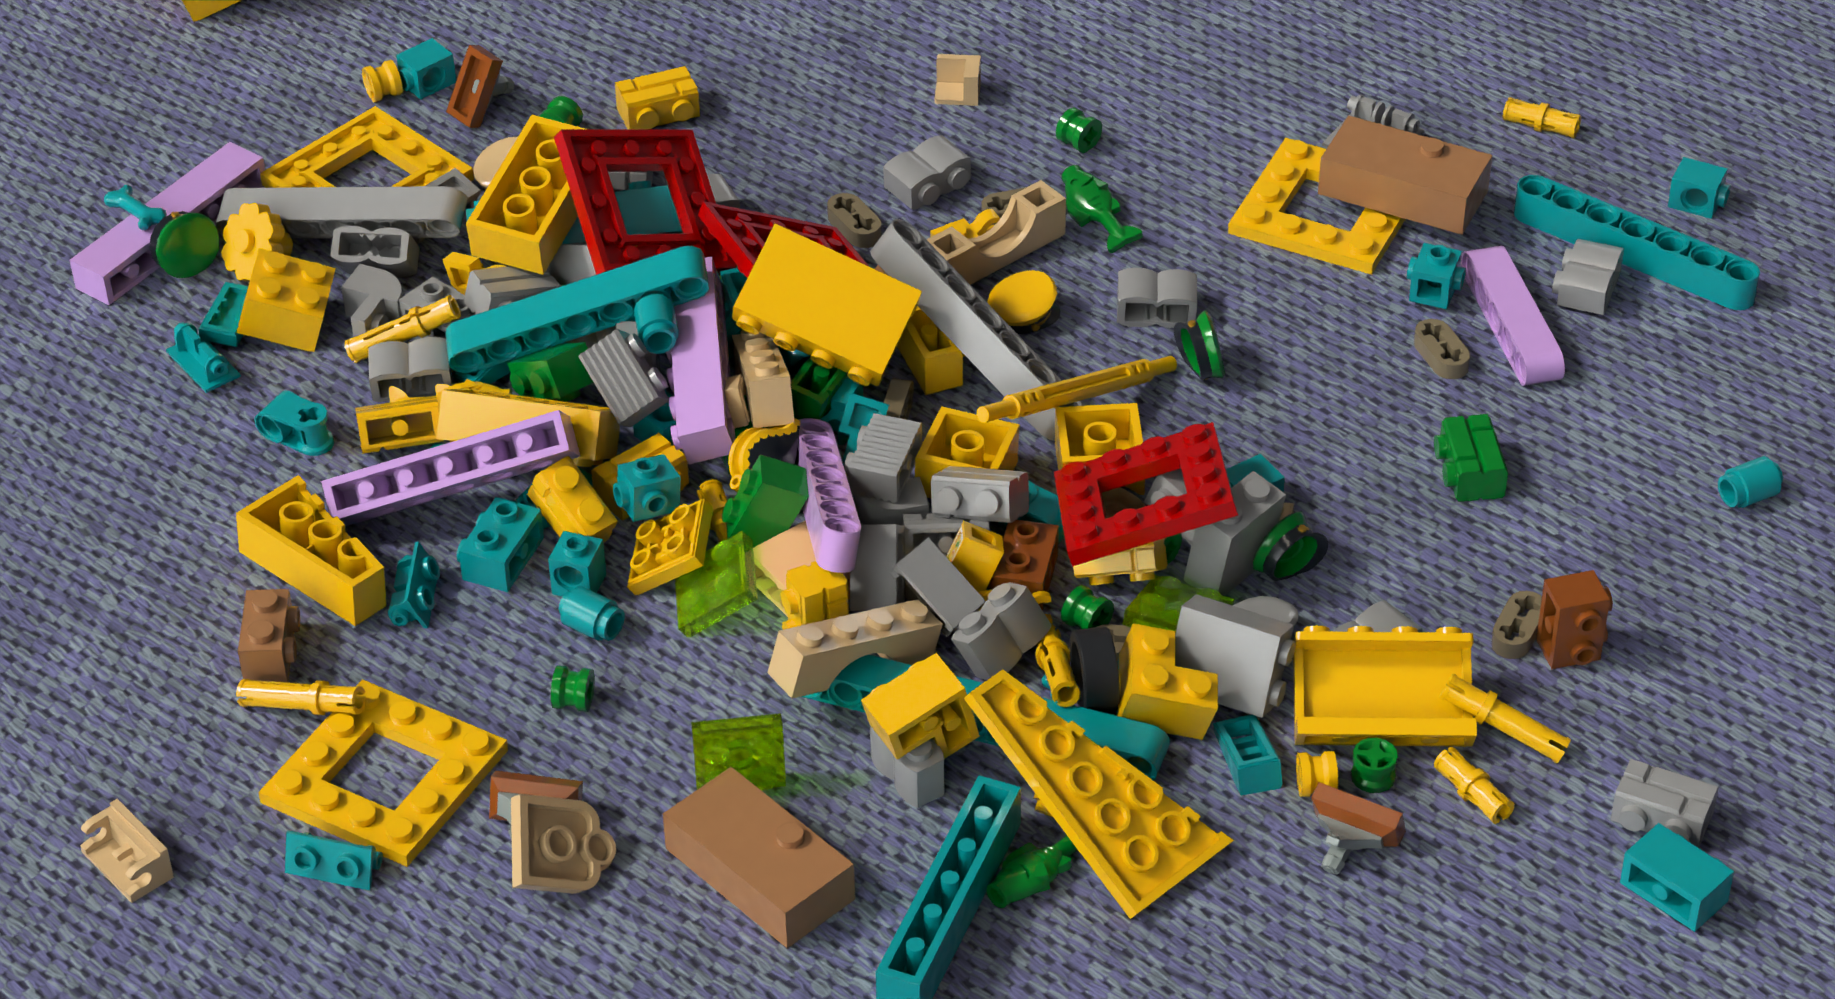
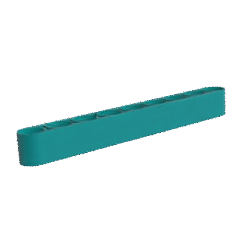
(1133, 740)

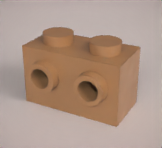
(267, 635)

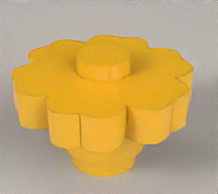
(247, 232)

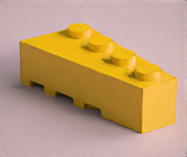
(312, 551)

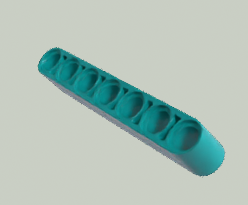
(1646, 244)
(573, 309)

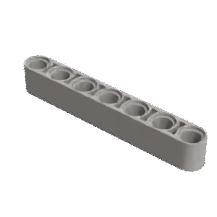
(320, 210)
(966, 317)

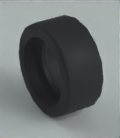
(1095, 668)

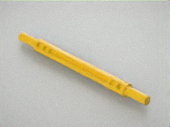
(1076, 389)

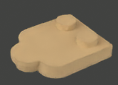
(557, 844)

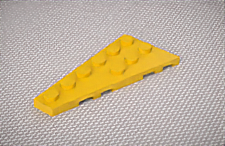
(1105, 805)

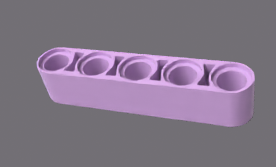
(1513, 315)

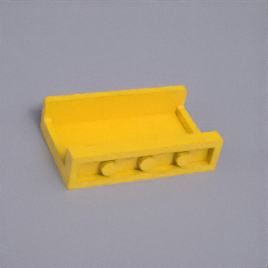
(825, 306)
(1380, 686)

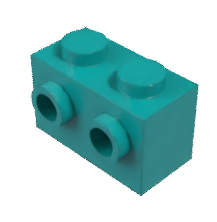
(500, 544)
(1676, 877)

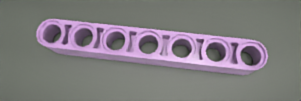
(830, 505)

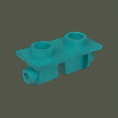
(200, 359)
(414, 588)
(331, 860)

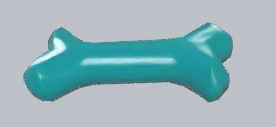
(123, 199)

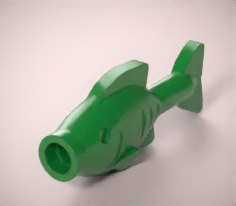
(1091, 199)
(1030, 871)

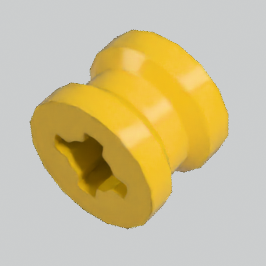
(382, 80)
(1315, 769)

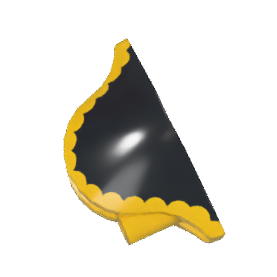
(774, 442)

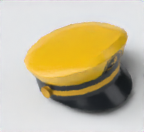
(1026, 301)

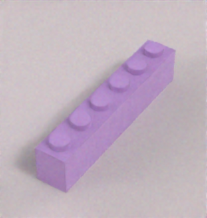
(123, 253)
(700, 375)

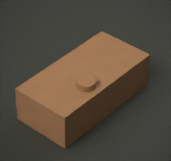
(1405, 174)
(759, 857)

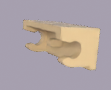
(126, 852)

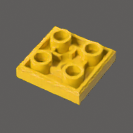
(670, 546)

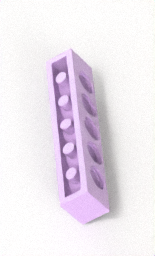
(451, 468)

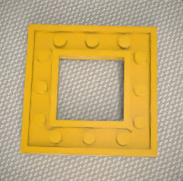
(364, 133)
(1264, 221)
(464, 758)

